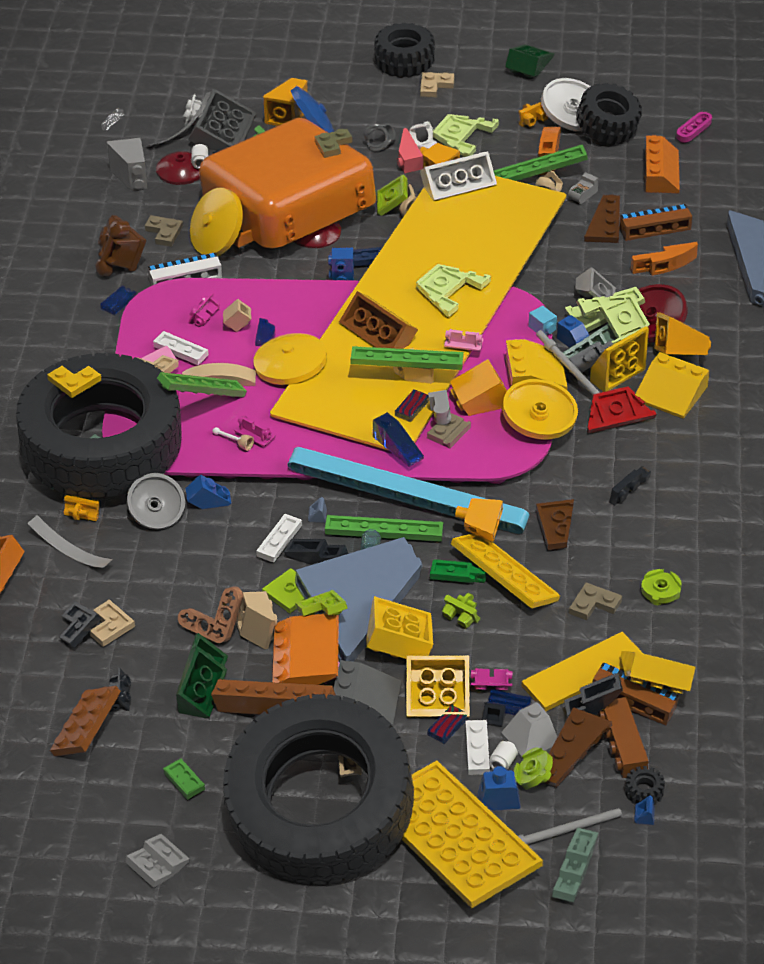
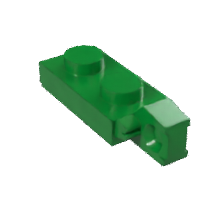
(456, 571)

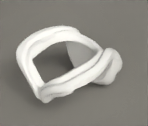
(430, 142)

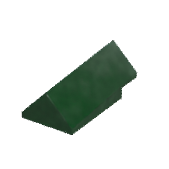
(199, 678)

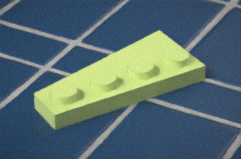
(597, 318)

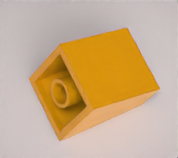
(280, 104)
(678, 338)
(479, 389)

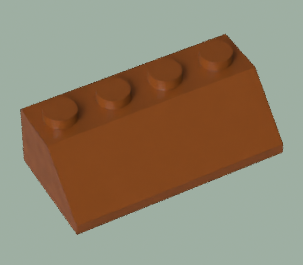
(377, 323)

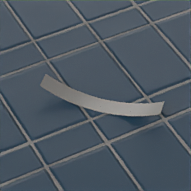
(194, 118)
(64, 546)

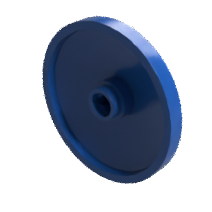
(311, 109)

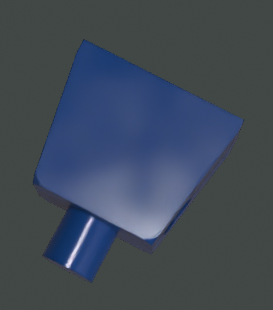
(499, 790)

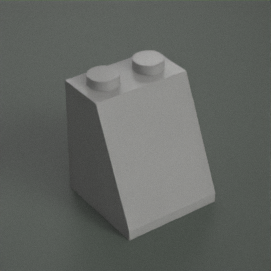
(128, 162)

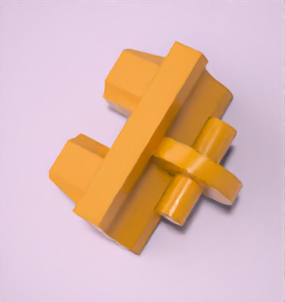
(531, 114)
(81, 508)

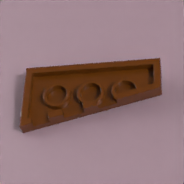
(605, 222)
(574, 741)

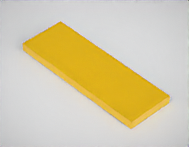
(506, 570)
(568, 676)

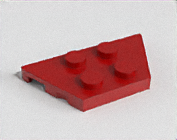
(617, 409)

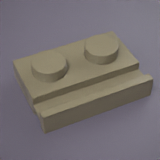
(449, 433)

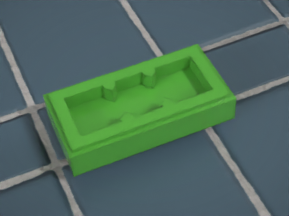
(184, 778)

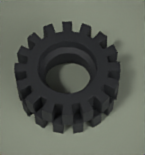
(644, 777)

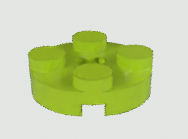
(661, 595)
(533, 768)

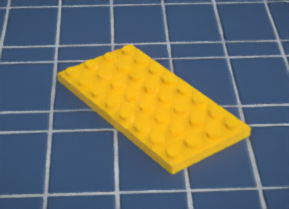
(464, 838)

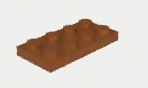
(85, 721)

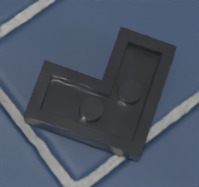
(81, 621)

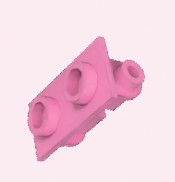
(471, 340)

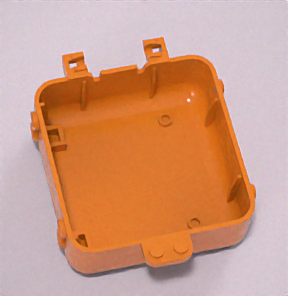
(288, 183)

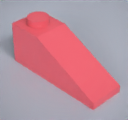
(410, 156)

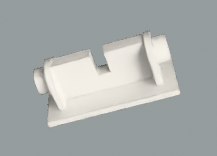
(191, 109)

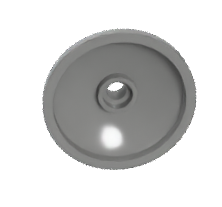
(159, 490)

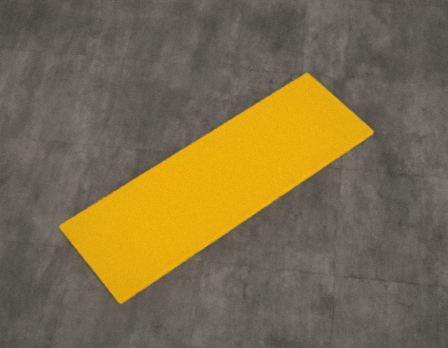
(473, 231)

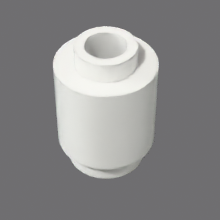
(199, 153)
(503, 755)

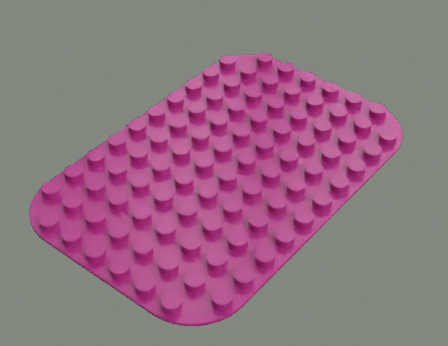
(484, 453)

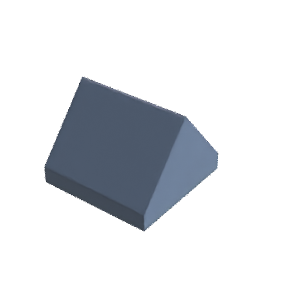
(318, 511)

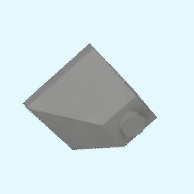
(592, 285)
(530, 730)

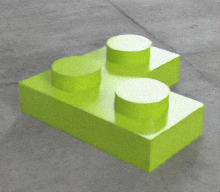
(328, 602)

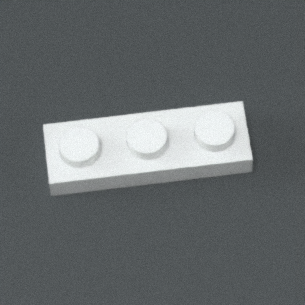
(181, 348)
(279, 538)
(477, 747)

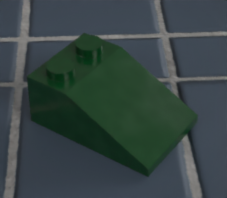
(528, 60)

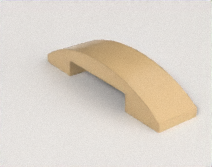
(244, 375)

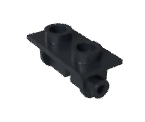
(123, 682)

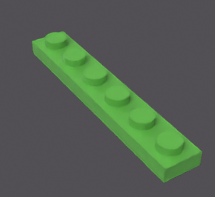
(543, 164)
(407, 358)
(201, 384)
(386, 527)

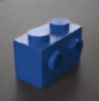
(342, 264)

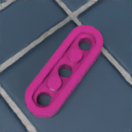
(694, 127)

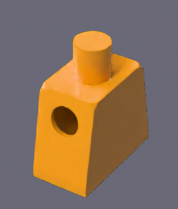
(438, 154)
(481, 517)

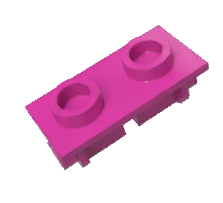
(200, 314)
(261, 434)
(483, 678)

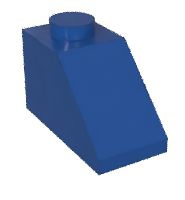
(571, 331)

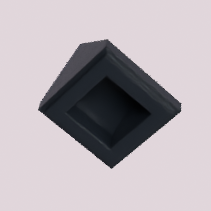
(494, 713)

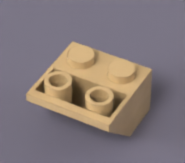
(256, 618)

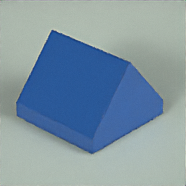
(645, 811)

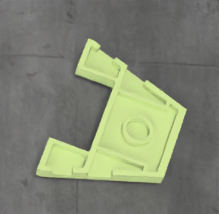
(456, 129)
(444, 281)
(620, 312)

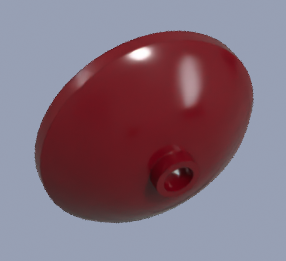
(177, 169)
(321, 238)

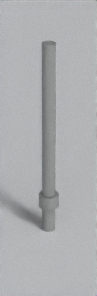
(552, 347)
(548, 833)

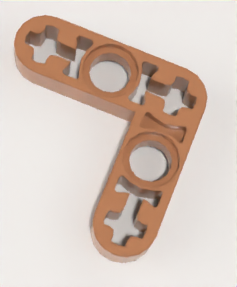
(219, 622)

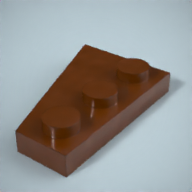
(555, 522)

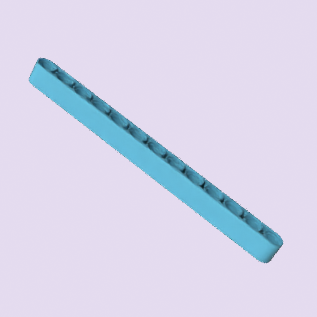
(395, 486)

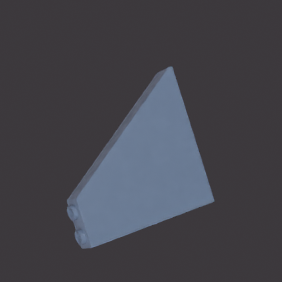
(748, 243)
(357, 577)

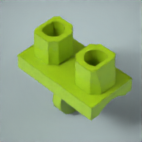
(462, 606)

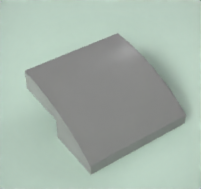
(157, 860)

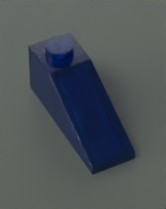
(395, 438)

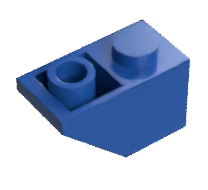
(207, 494)

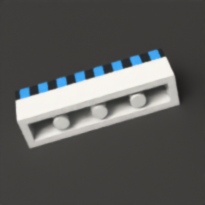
(195, 267)

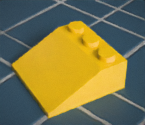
(533, 361)
(621, 361)
(673, 385)
(399, 629)
(657, 671)
(437, 684)

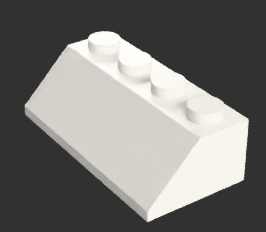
(458, 176)

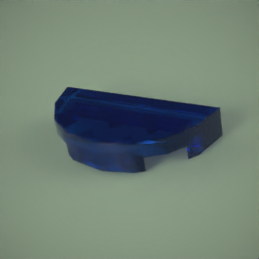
(265, 332)

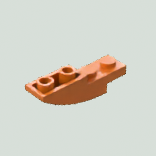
(549, 142)
(668, 260)

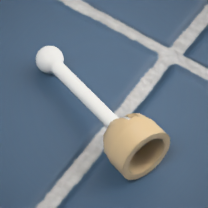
(244, 441)

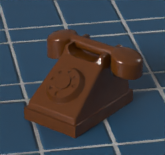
(118, 246)

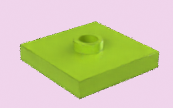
(392, 195)
(284, 591)

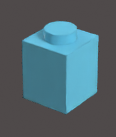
(542, 320)

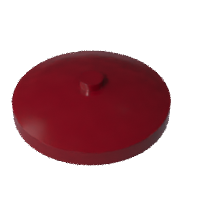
(664, 300)

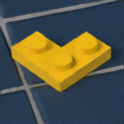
(72, 383)

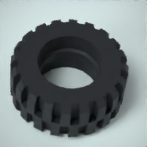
(404, 49)
(604, 126)

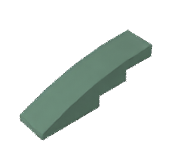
(603, 335)
(575, 864)

